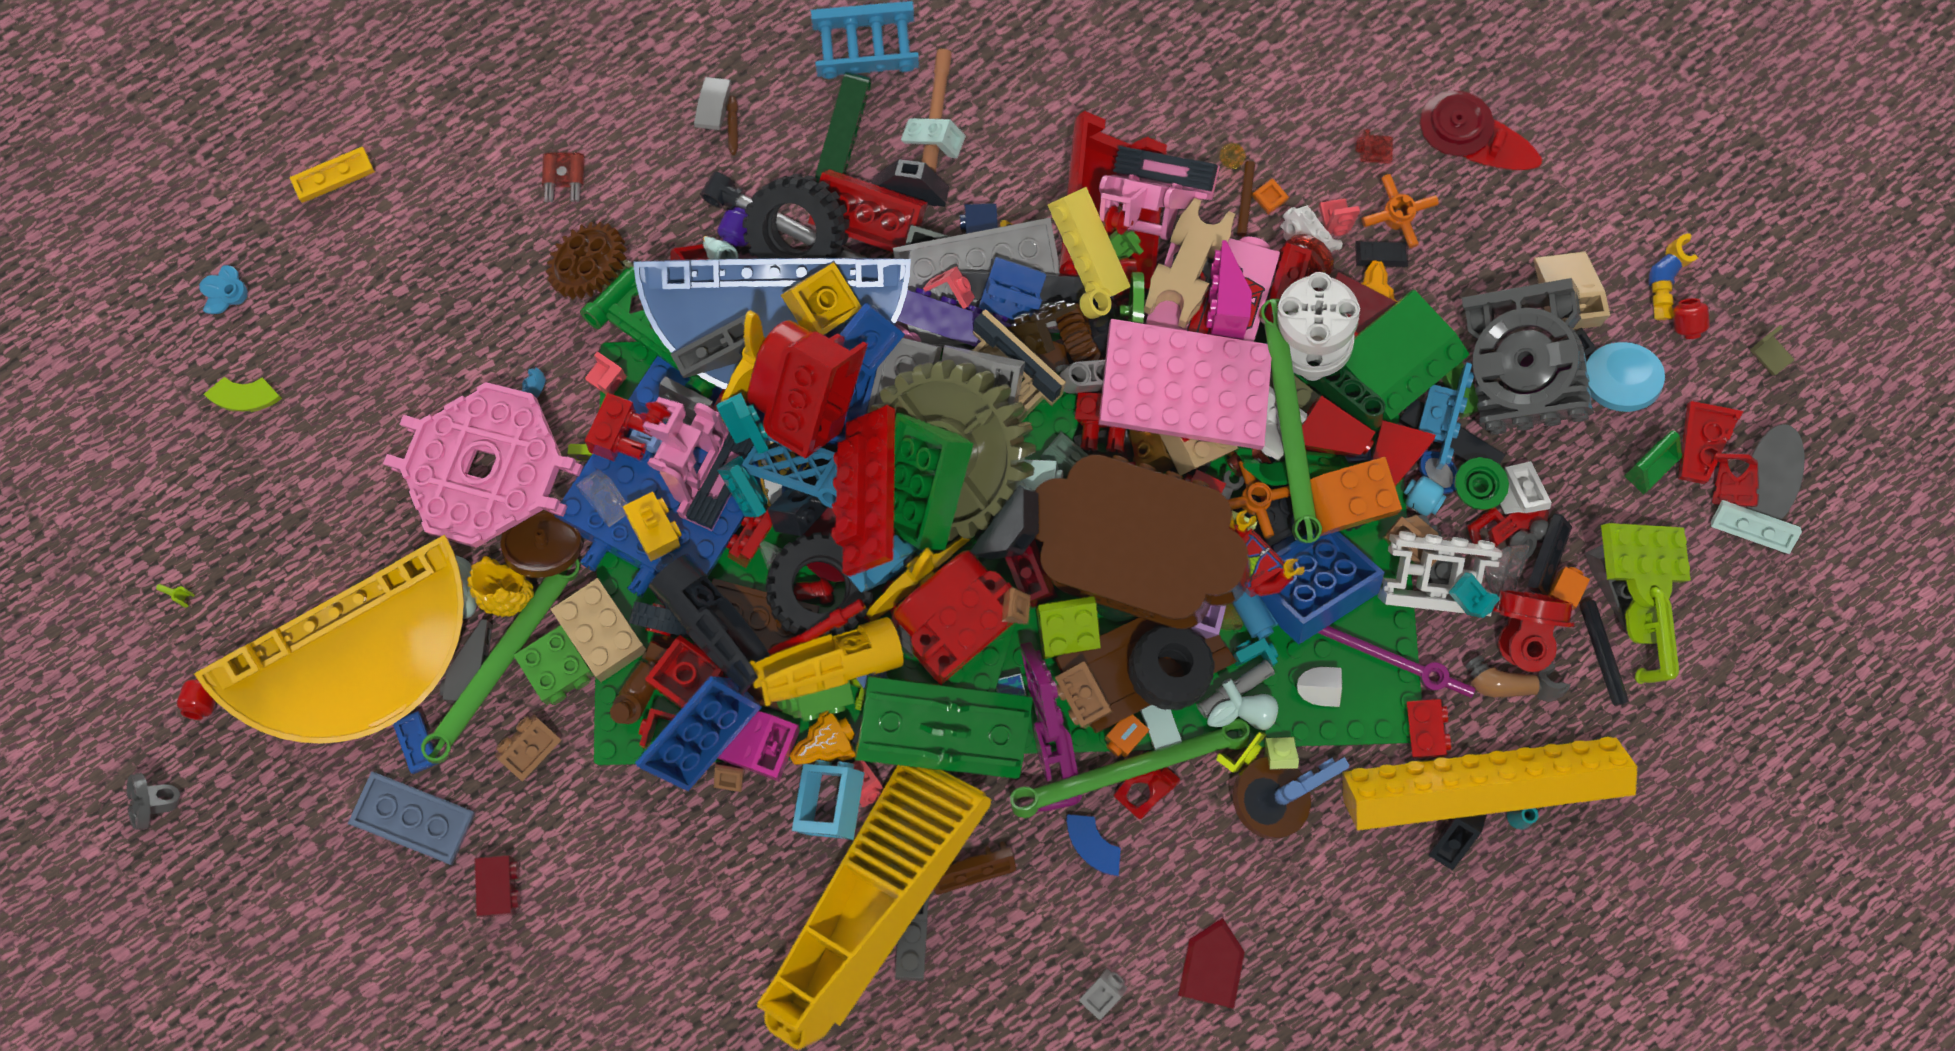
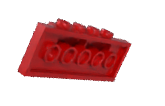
(865, 491)

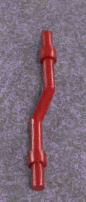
(837, 619)

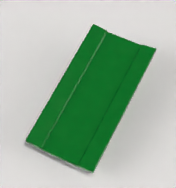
(943, 727)

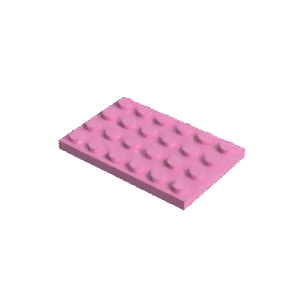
(1185, 384)

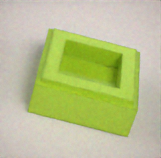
(579, 452)

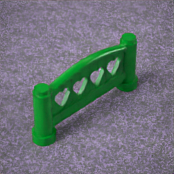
(615, 307)

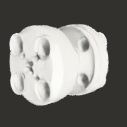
(1318, 324)

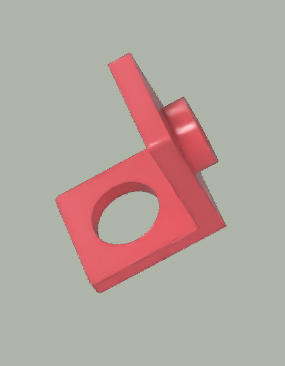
(958, 284)

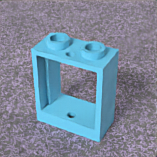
(846, 806)

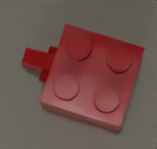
(682, 671)

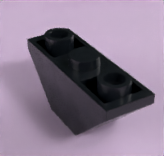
(914, 180)
(1012, 527)

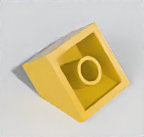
(822, 300)

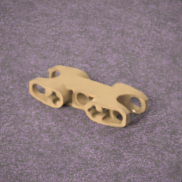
(1182, 280)

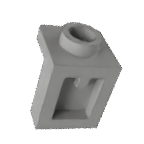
(1104, 994)

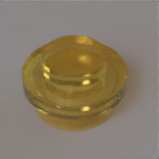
(1232, 156)

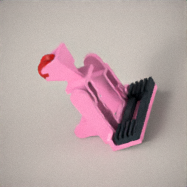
(1152, 182)
(700, 494)

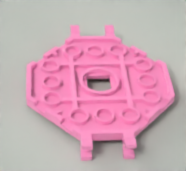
(520, 481)

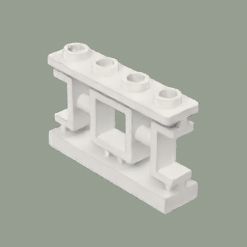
(1436, 595)

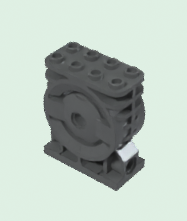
(1567, 395)

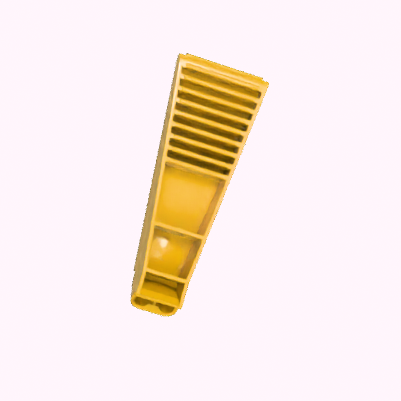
(871, 900)

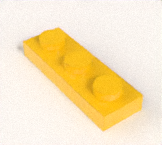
(332, 174)

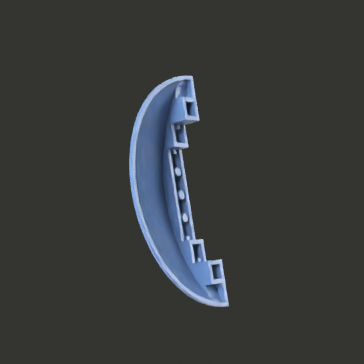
(702, 295)

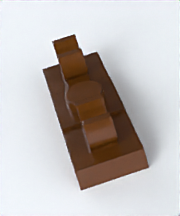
(977, 869)

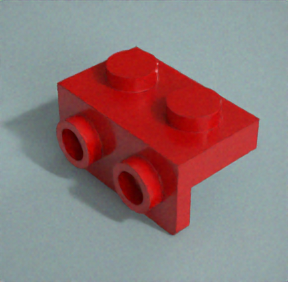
(1427, 728)

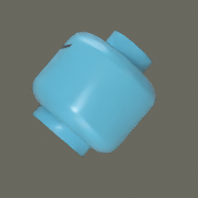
(1424, 496)

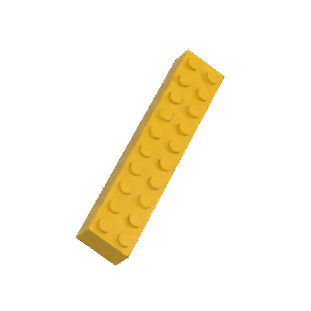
(1488, 783)

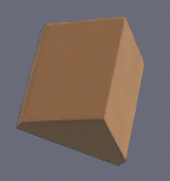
(1016, 607)
(729, 777)

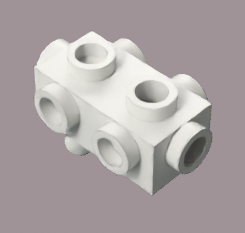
(1305, 222)

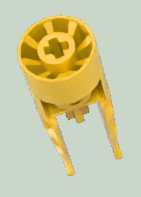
(829, 661)

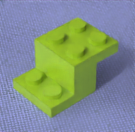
(1068, 627)

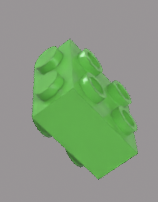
(554, 666)
(811, 705)

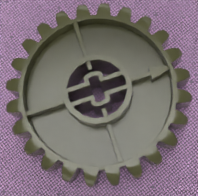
(972, 408)

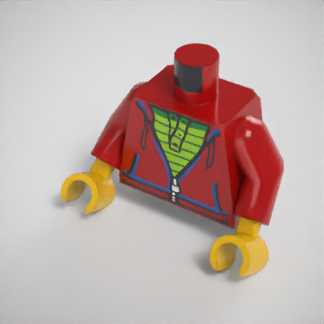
(1268, 571)

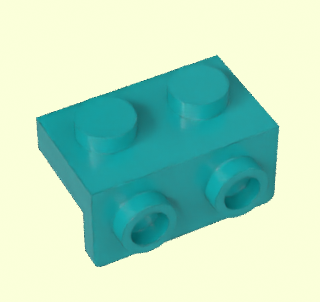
(742, 422)

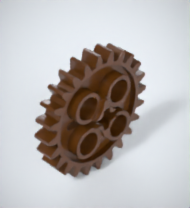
(586, 260)

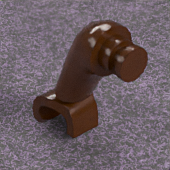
(636, 691)

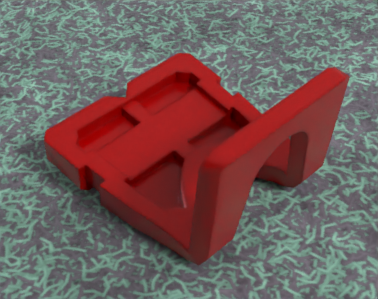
(1733, 489)
(1159, 783)

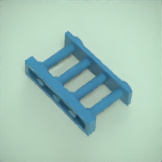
(864, 15)

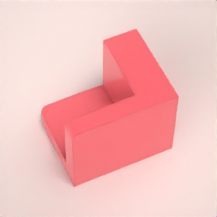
(605, 375)

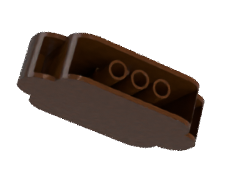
(1141, 541)

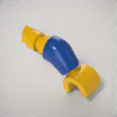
(1663, 276)

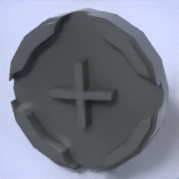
(146, 800)

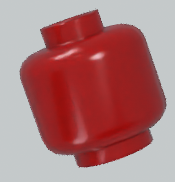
(1691, 318)
(195, 701)

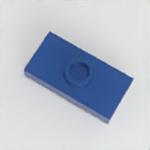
(411, 733)

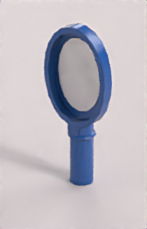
(1444, 477)

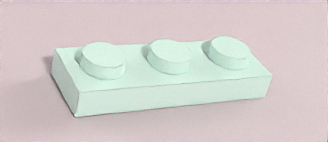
(1756, 527)

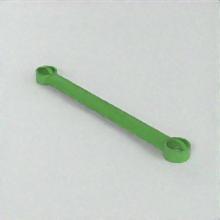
(1290, 426)
(496, 664)
(1129, 768)

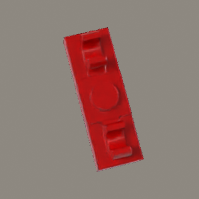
(1291, 269)

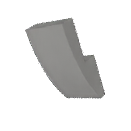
(711, 103)

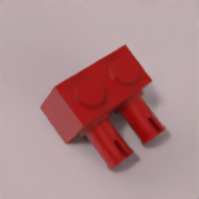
(1088, 415)
(610, 429)

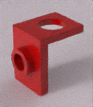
(648, 726)

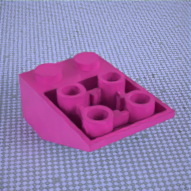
(1228, 296)
(763, 746)

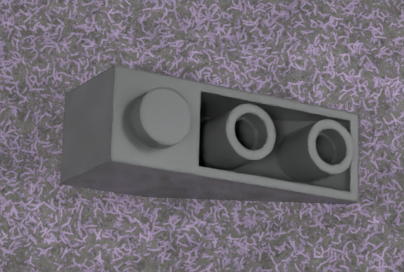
(1614, 590)

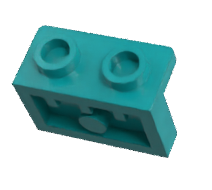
(743, 488)

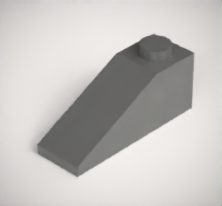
(712, 350)
(467, 663)

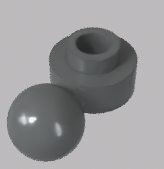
(1537, 533)

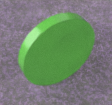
(1135, 310)

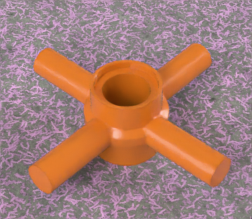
(1256, 508)

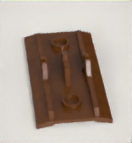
(1111, 668)

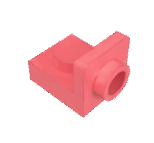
(871, 786)

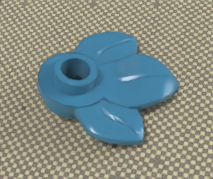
(223, 290)

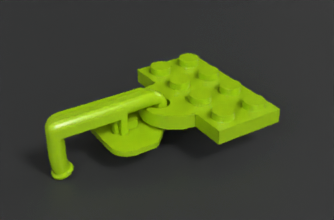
(1649, 563)

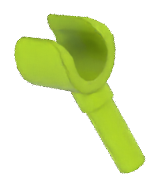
(177, 595)

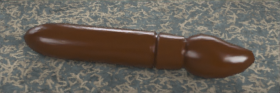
(732, 109)

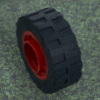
(656, 619)

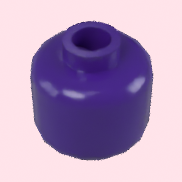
(731, 227)

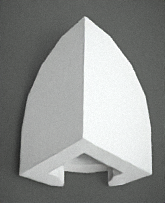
(1321, 686)

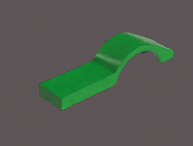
(1276, 473)

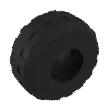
(1162, 689)

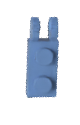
(1310, 781)

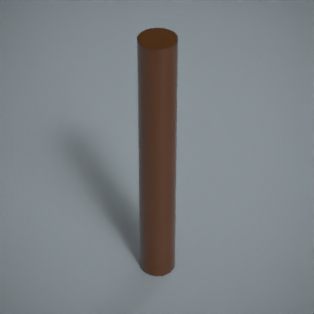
(1246, 195)

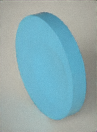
(1625, 376)

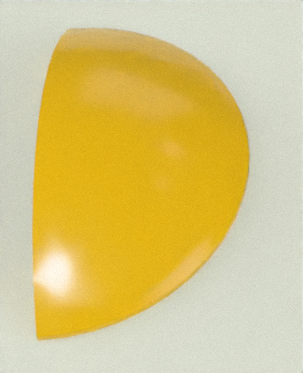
(351, 659)

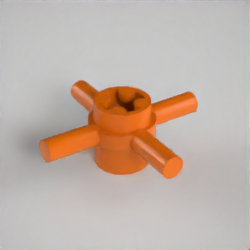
(1396, 220)

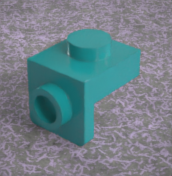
(1473, 597)
(1248, 651)

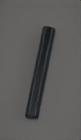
(1604, 653)

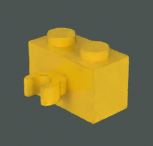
(652, 525)

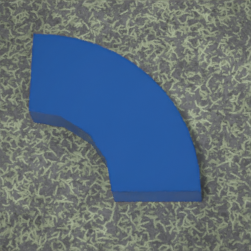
(1092, 846)

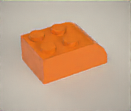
(1354, 496)

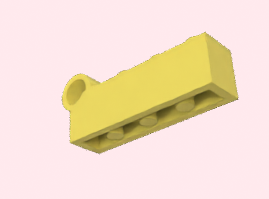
(1089, 250)

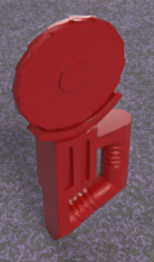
(1505, 527)

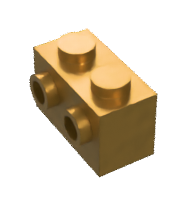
(1150, 450)

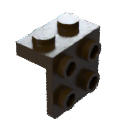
(1033, 329)

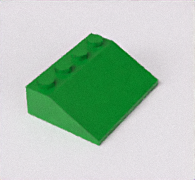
(1405, 353)
(927, 481)

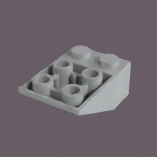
(1005, 369)

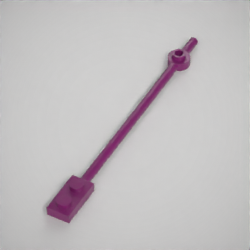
(1442, 672)

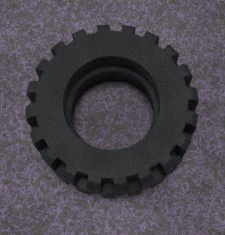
(811, 196)
(781, 580)

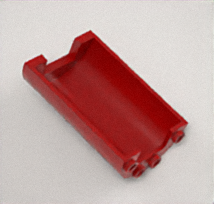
(1093, 158)

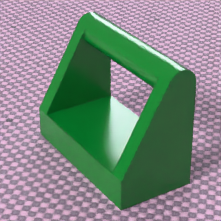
(1656, 462)

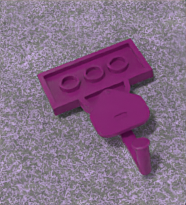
(1049, 723)

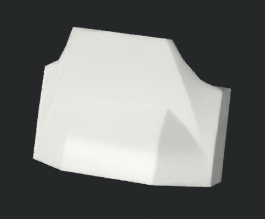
(1525, 490)

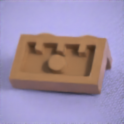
(1083, 695)
(526, 747)

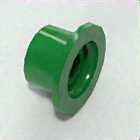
(1481, 483)

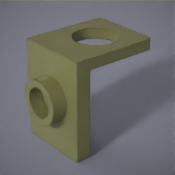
(1772, 353)

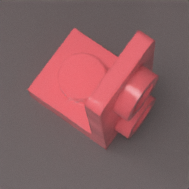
(1338, 217)

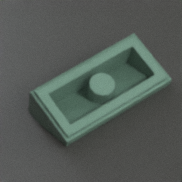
(1064, 452)

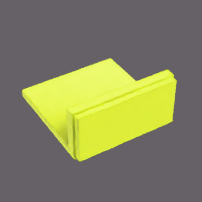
(1247, 757)

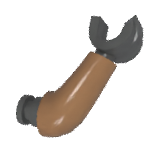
(1501, 684)

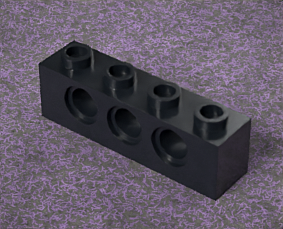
(795, 510)

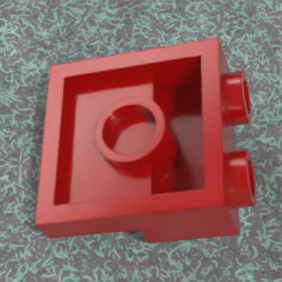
(747, 543)

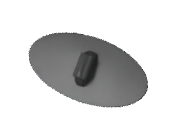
(1779, 470)

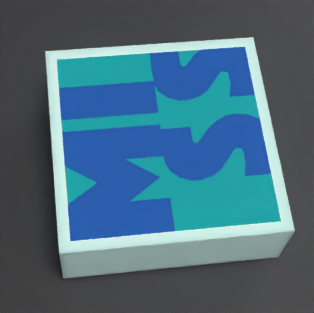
(1011, 684)

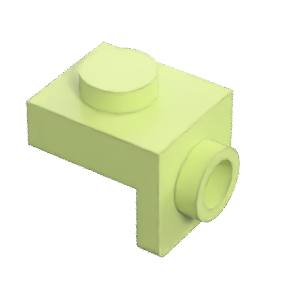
(1281, 753)

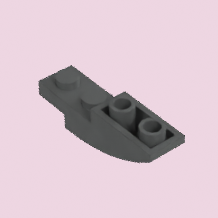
(912, 948)

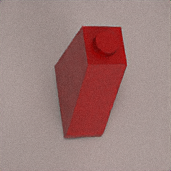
(1335, 431)
(1401, 447)

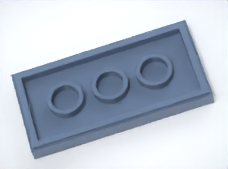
(411, 818)

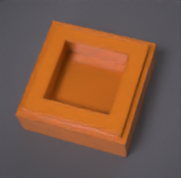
(1270, 196)

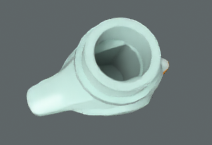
(719, 249)

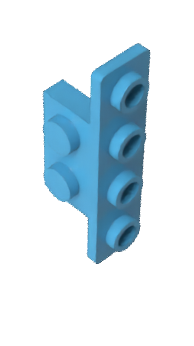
(1442, 412)

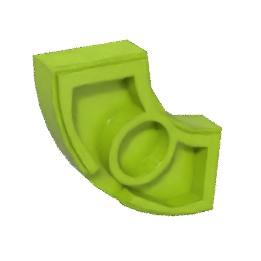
(242, 397)

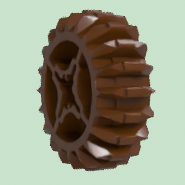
(1077, 336)

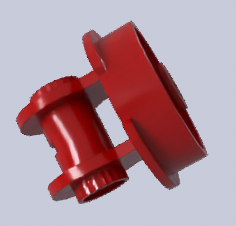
(1530, 628)

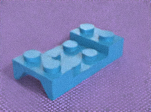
(889, 570)

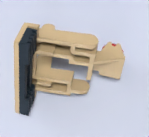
(1039, 378)

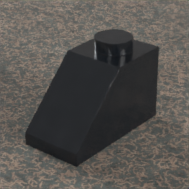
(1457, 839)

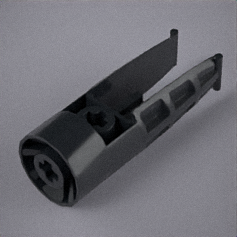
(709, 620)

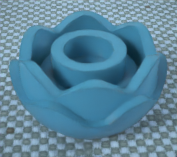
(534, 382)

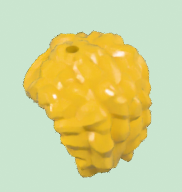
(498, 588)

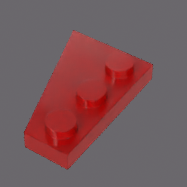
(1705, 434)

